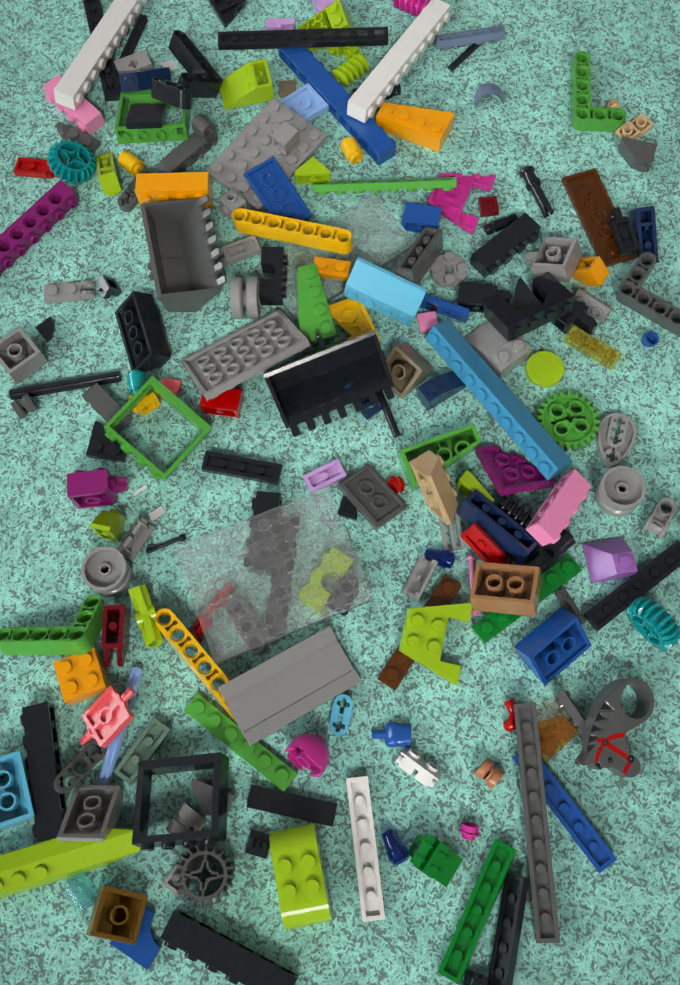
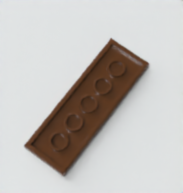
(593, 210)

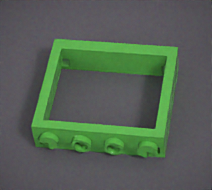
(168, 132)
(179, 406)

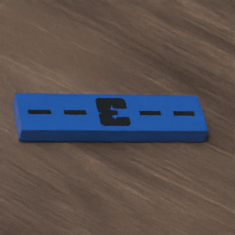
(445, 308)

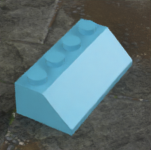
(384, 292)

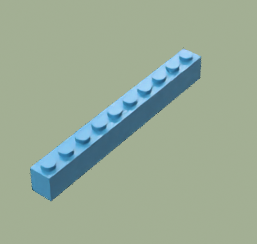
(498, 400)

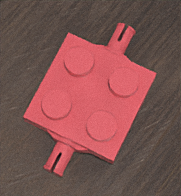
(107, 716)

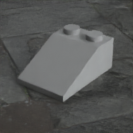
(496, 350)
(91, 813)

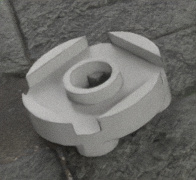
(452, 261)

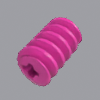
(413, 7)

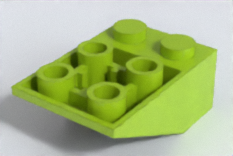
(332, 16)
(247, 85)

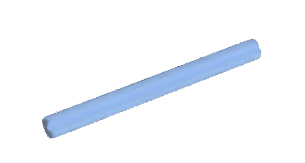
(114, 747)

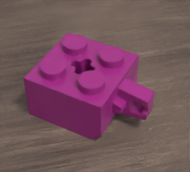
(94, 488)

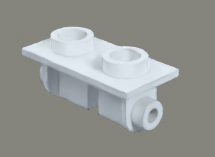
(426, 770)

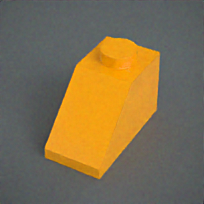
(591, 271)

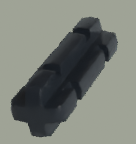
(499, 224)

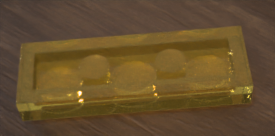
(592, 347)

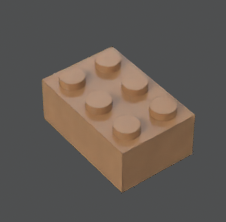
(506, 589)

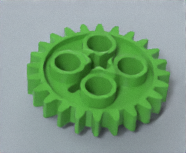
(563, 404)

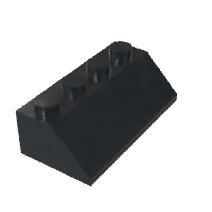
(142, 332)

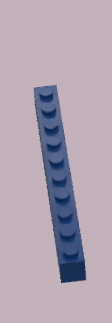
(311, 71)

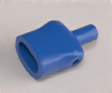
(394, 734)

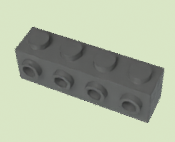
(421, 255)

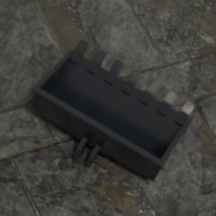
(317, 380)

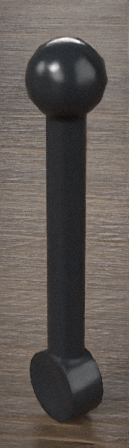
(182, 537)

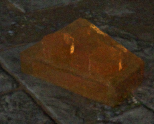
(555, 735)

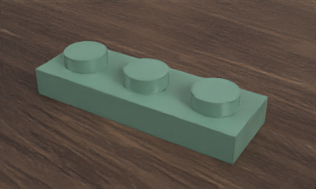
(142, 750)

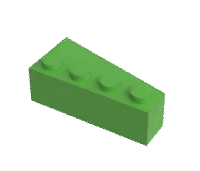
(312, 306)
(450, 446)

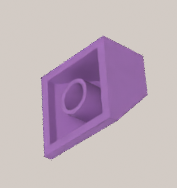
(609, 560)

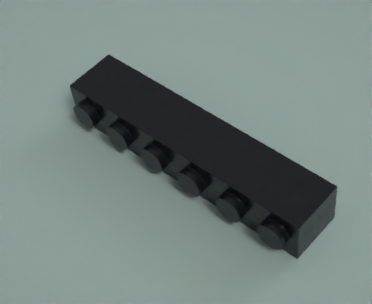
(43, 767)
(223, 953)

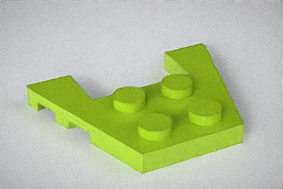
(425, 634)

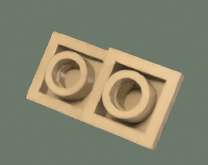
(635, 128)

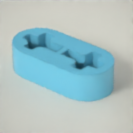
(336, 713)

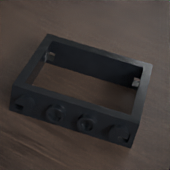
(174, 765)

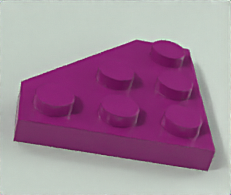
(510, 472)

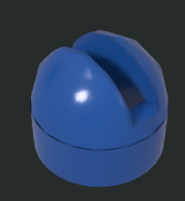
(650, 336)

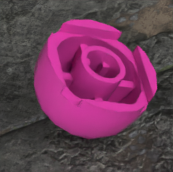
(309, 752)

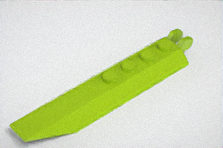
(59, 860)

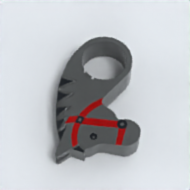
(607, 724)

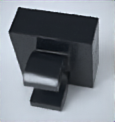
(109, 287)
(258, 844)

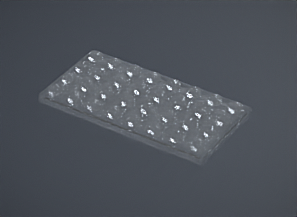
(375, 238)

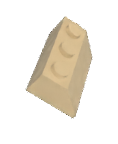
(435, 485)

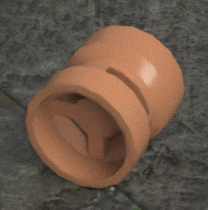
(494, 775)

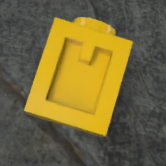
(147, 405)

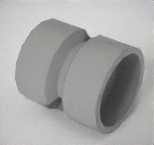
(188, 820)

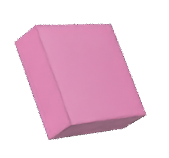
(426, 321)

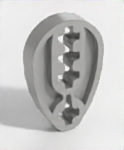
(604, 443)

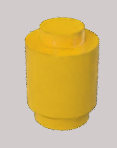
(351, 150)
(130, 162)

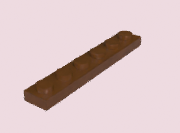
(400, 663)

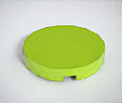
(544, 369)

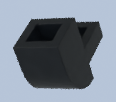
(577, 317)

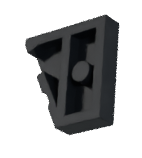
(227, 9)
(103, 448)

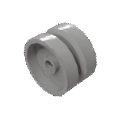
(245, 298)
(620, 491)
(107, 571)

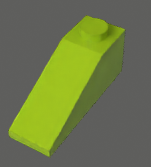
(108, 174)

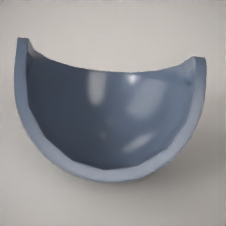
(486, 89)

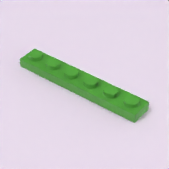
(231, 735)

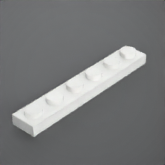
(365, 849)

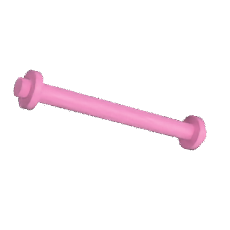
(470, 560)

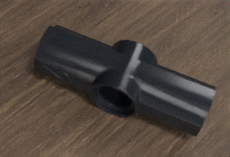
(557, 549)

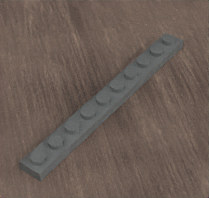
(536, 824)

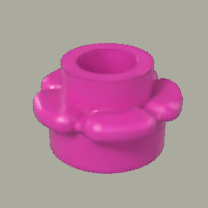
(469, 830)

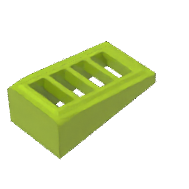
(469, 483)

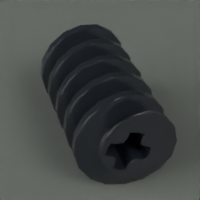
(513, 511)

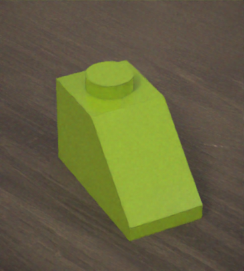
(109, 525)

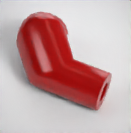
(509, 724)

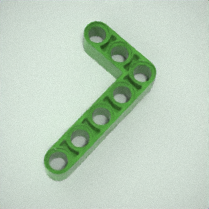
(583, 115)
(57, 639)

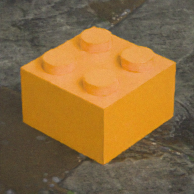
(81, 676)

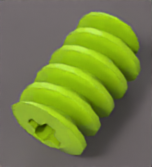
(351, 69)

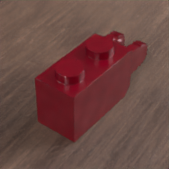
(115, 633)

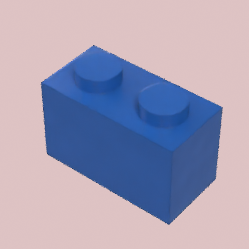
(419, 216)

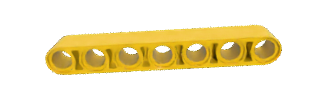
(292, 231)
(194, 662)

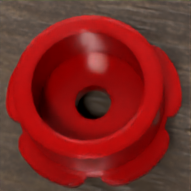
(397, 484)

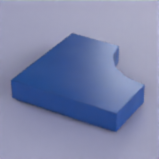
(146, 947)

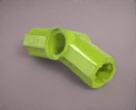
(145, 616)

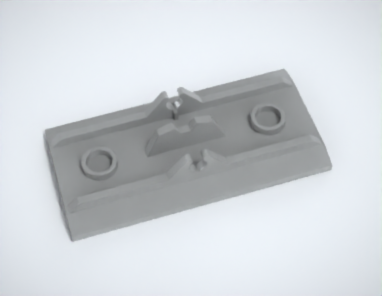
(289, 685)

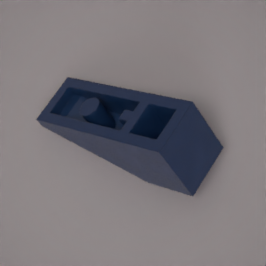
(141, 79)
(644, 227)
(439, 389)

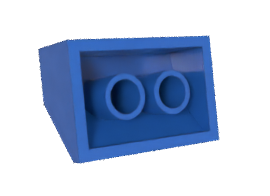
(553, 645)

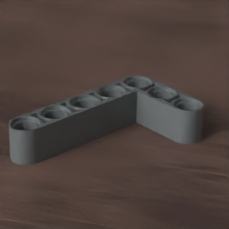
(652, 301)

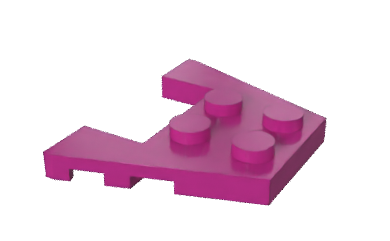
(453, 201)

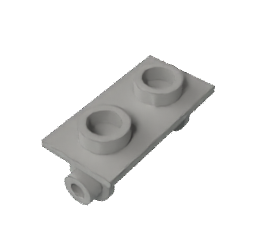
(596, 307)
(135, 538)

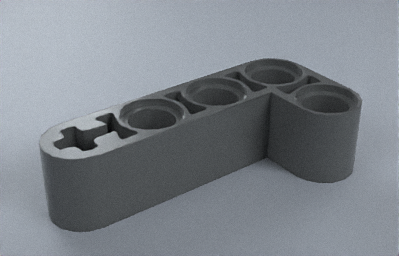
(190, 150)

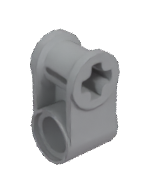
(658, 520)

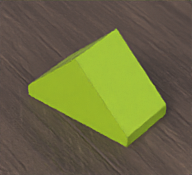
(312, 172)

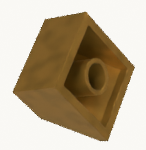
(117, 915)

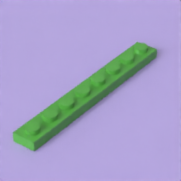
(391, 185)

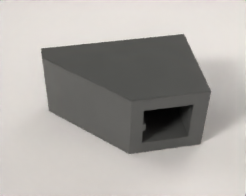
(203, 792)

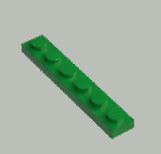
(551, 581)
(477, 912)

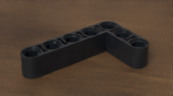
(201, 75)

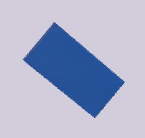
(276, 191)

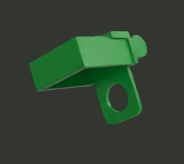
(434, 859)

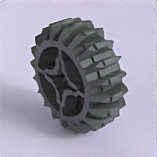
(202, 896)

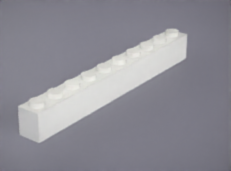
(96, 52)
(398, 60)

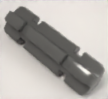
(568, 604)

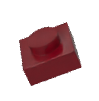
(488, 206)

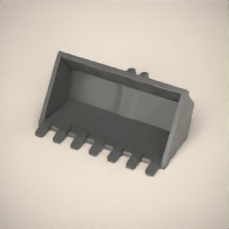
(182, 253)

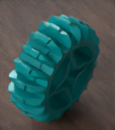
(71, 161)
(653, 623)

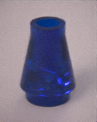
(444, 557)
(395, 849)

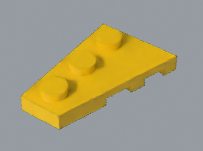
(351, 317)

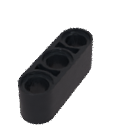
(171, 93)

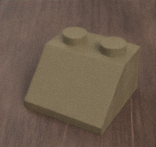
(406, 369)

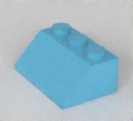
(15, 795)

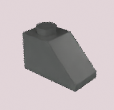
(637, 153)

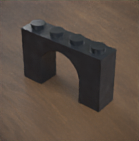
(515, 322)

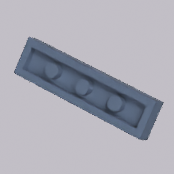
(475, 36)

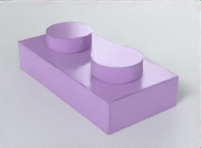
(325, 476)

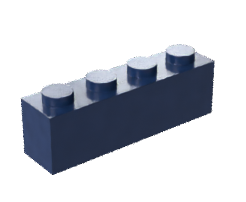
(503, 529)

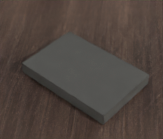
(372, 496)

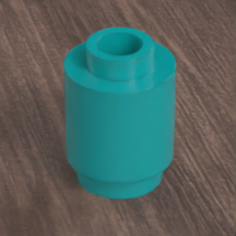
(136, 380)

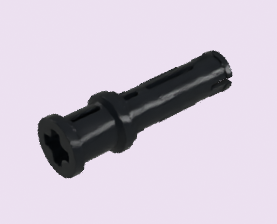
(534, 185)

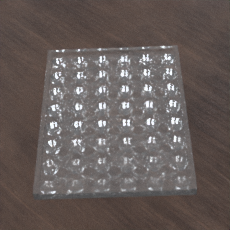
(272, 575)

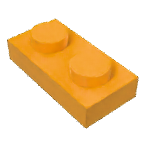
(333, 268)

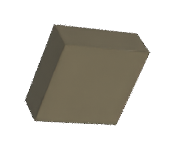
(286, 88)

